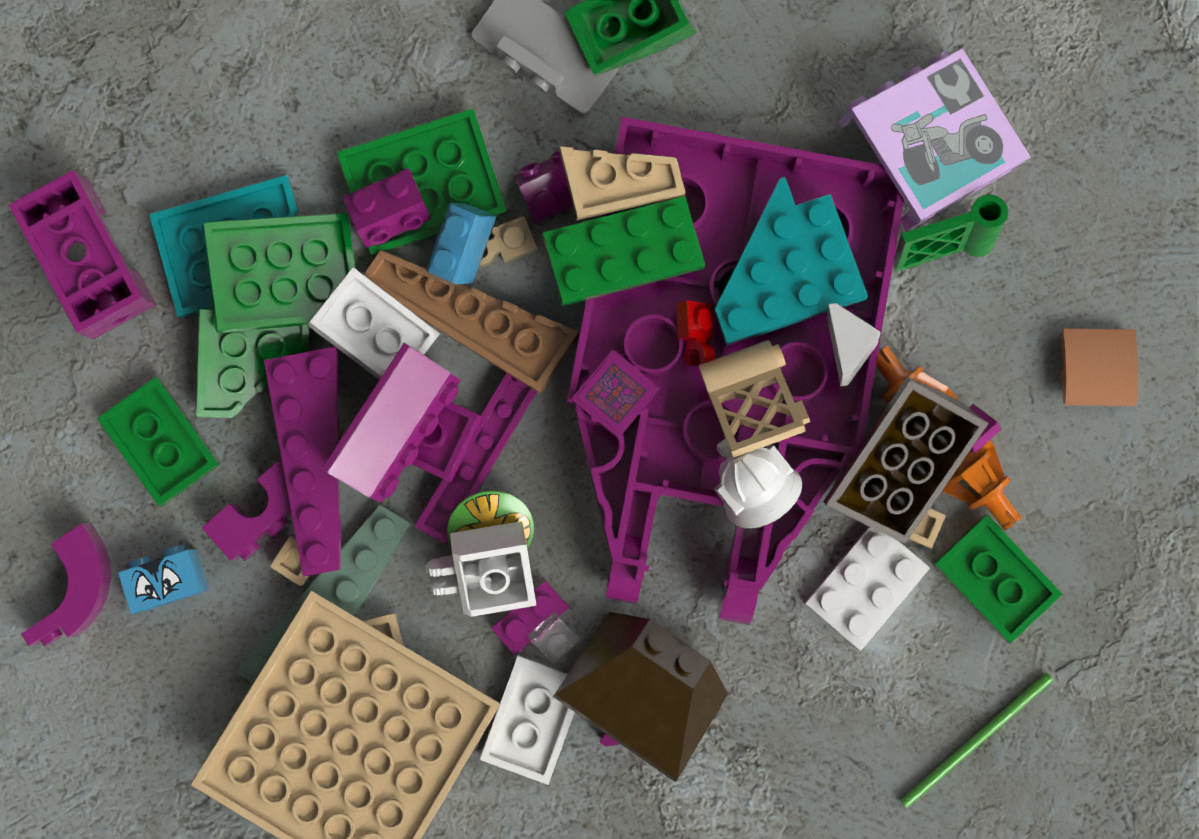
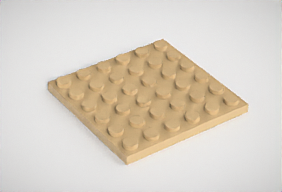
(344, 734)

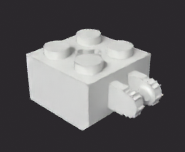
(487, 570)

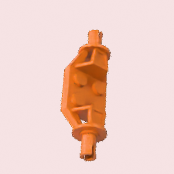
(979, 470)

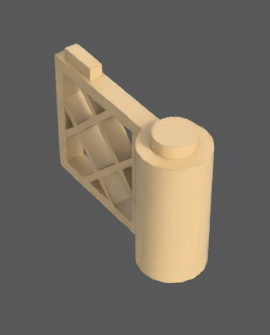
(742, 377)

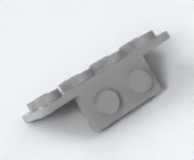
(542, 47)

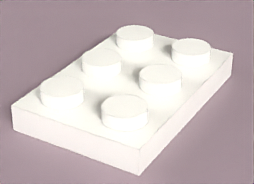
(370, 324)
(866, 586)
(529, 722)

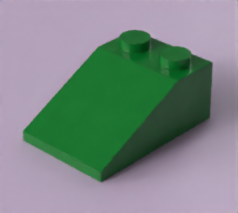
(627, 30)

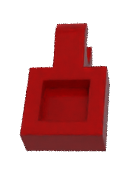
(696, 328)

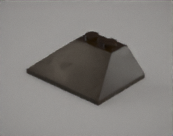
(644, 691)

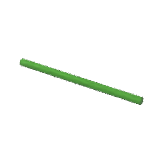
(976, 740)

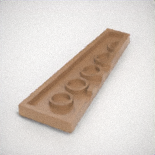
(496, 330)

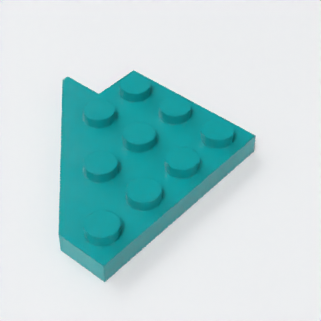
(789, 269)

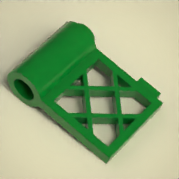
(972, 232)

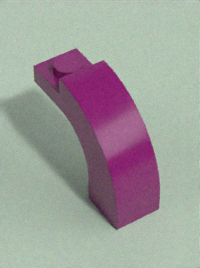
(87, 590)

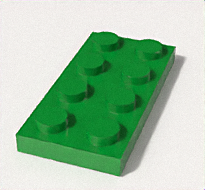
(623, 250)

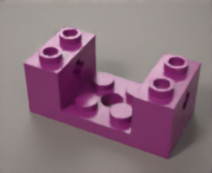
(101, 287)

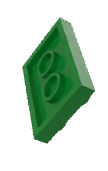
(158, 441)
(997, 579)

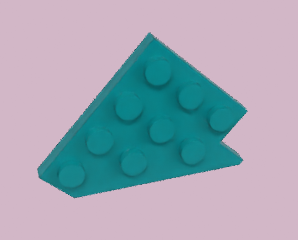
(181, 236)

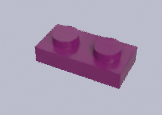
(520, 622)

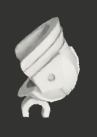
(756, 486)

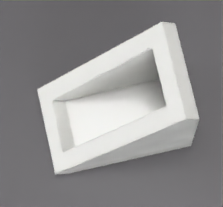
(851, 341)

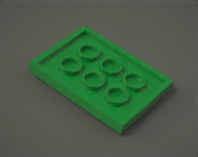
(446, 163)
(275, 269)

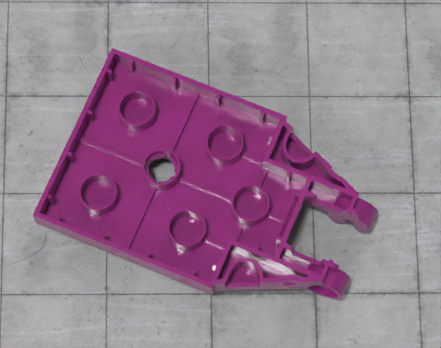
(676, 435)

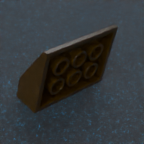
(906, 460)

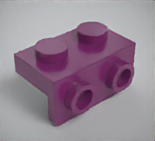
(544, 187)
(387, 208)

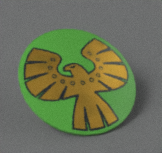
(488, 510)

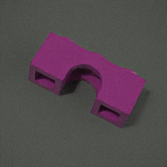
(238, 533)

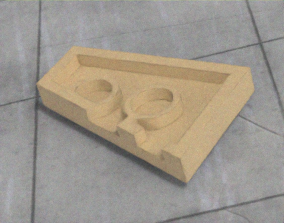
(618, 182)

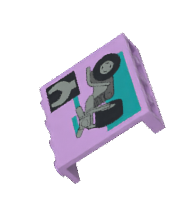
(937, 135)

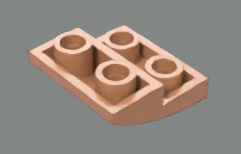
(1099, 367)

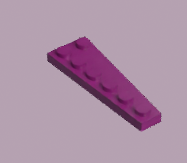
(307, 427)

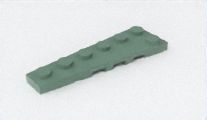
(361, 566)

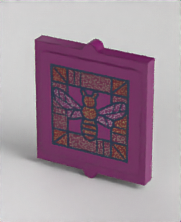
(615, 393)

